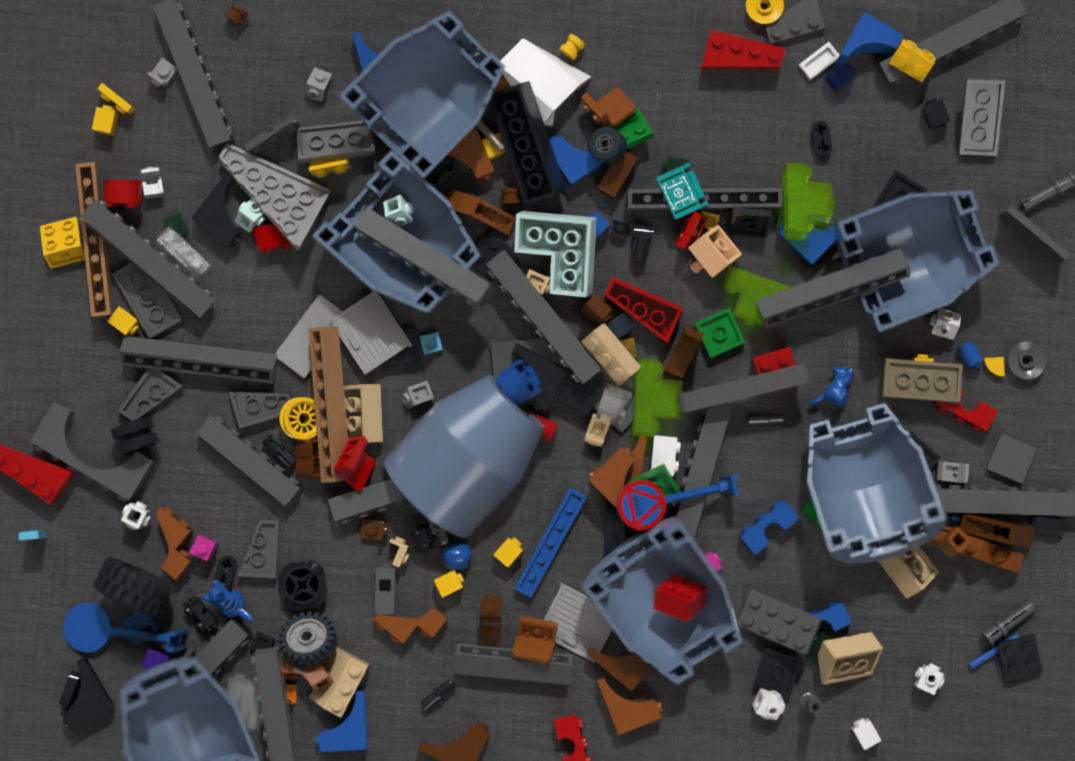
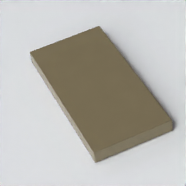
(922, 380)

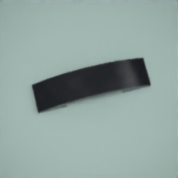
(614, 529)

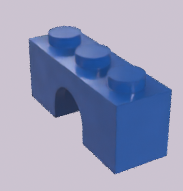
(754, 535)
(834, 615)

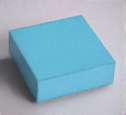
(431, 343)

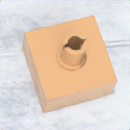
(713, 252)

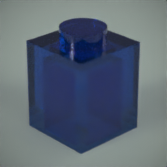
(840, 76)

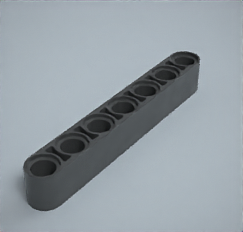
(744, 388)

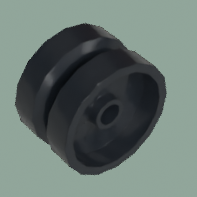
(134, 434)

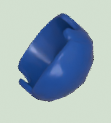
(456, 555)

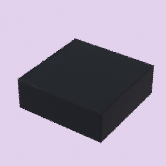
(261, 641)

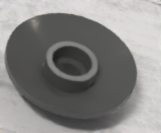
(1036, 357)

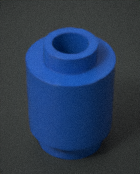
(970, 355)

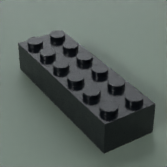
(527, 142)

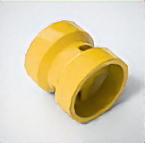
(572, 46)

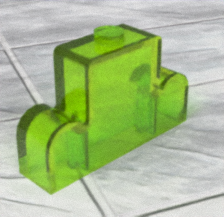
(804, 202)
(749, 289)
(653, 398)

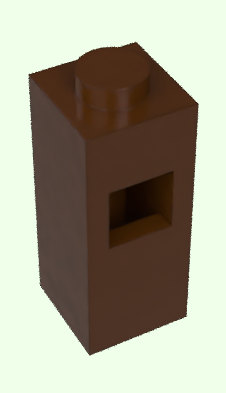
(617, 175)

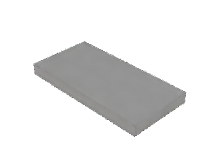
(296, 347)

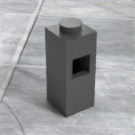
(385, 589)

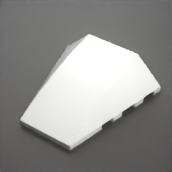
(549, 76)

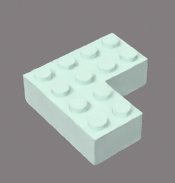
(567, 241)

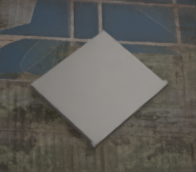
(370, 332)
(578, 622)

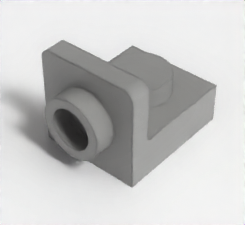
(162, 73)
(416, 394)

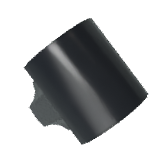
(641, 239)

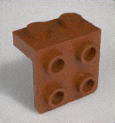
(610, 108)
(535, 640)

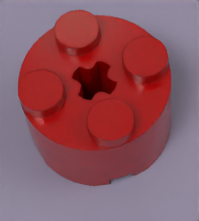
(122, 191)

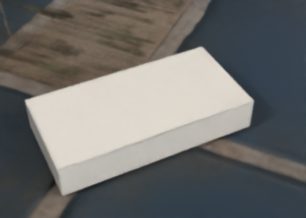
(819, 61)

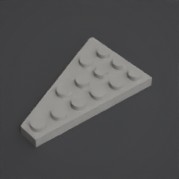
(283, 196)

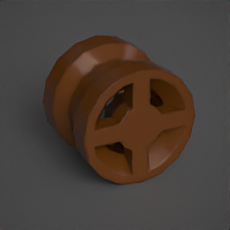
(236, 14)
(510, 196)

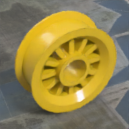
(285, 423)

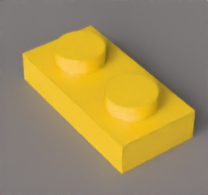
(107, 94)

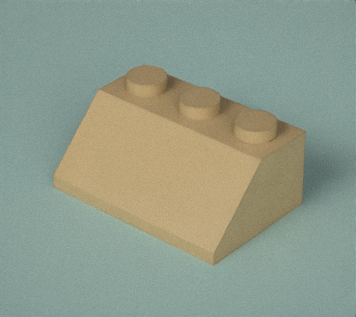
(610, 355)
(364, 411)
(910, 571)
(848, 657)
(346, 675)

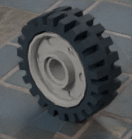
(320, 637)

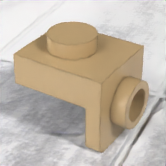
(539, 281)
(596, 432)
(401, 556)

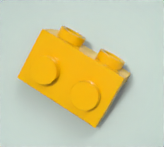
(913, 60)

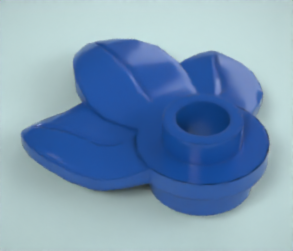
(140, 623)

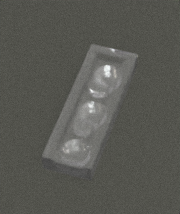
(183, 251)

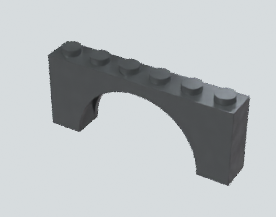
(54, 438)

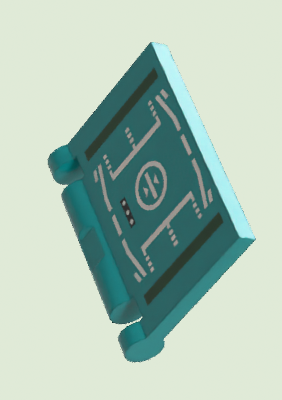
(681, 191)

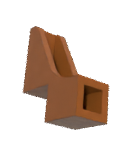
(175, 532)
(950, 540)
(994, 554)
(402, 627)
(316, 676)

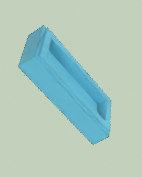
(32, 535)

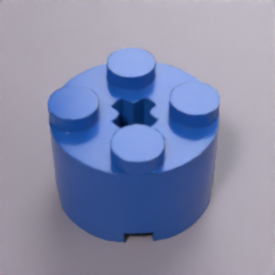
(519, 382)

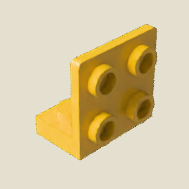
(321, 168)
(62, 242)

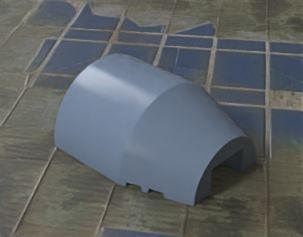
(426, 91)
(432, 223)
(938, 241)
(465, 456)
(871, 488)
(625, 593)
(182, 716)

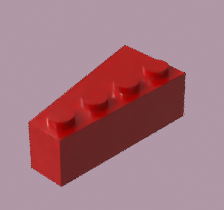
(740, 54)
(649, 309)
(35, 474)

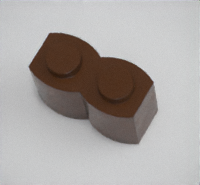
(597, 310)
(307, 458)

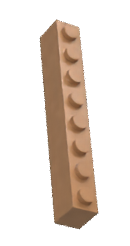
(94, 246)
(328, 398)

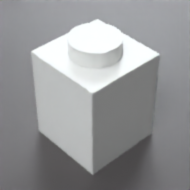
(865, 733)

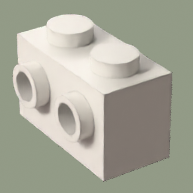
(664, 451)

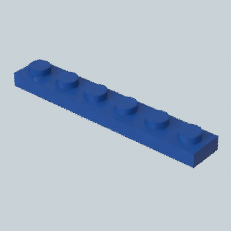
(550, 542)

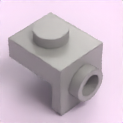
(317, 84)
(151, 182)
(953, 472)

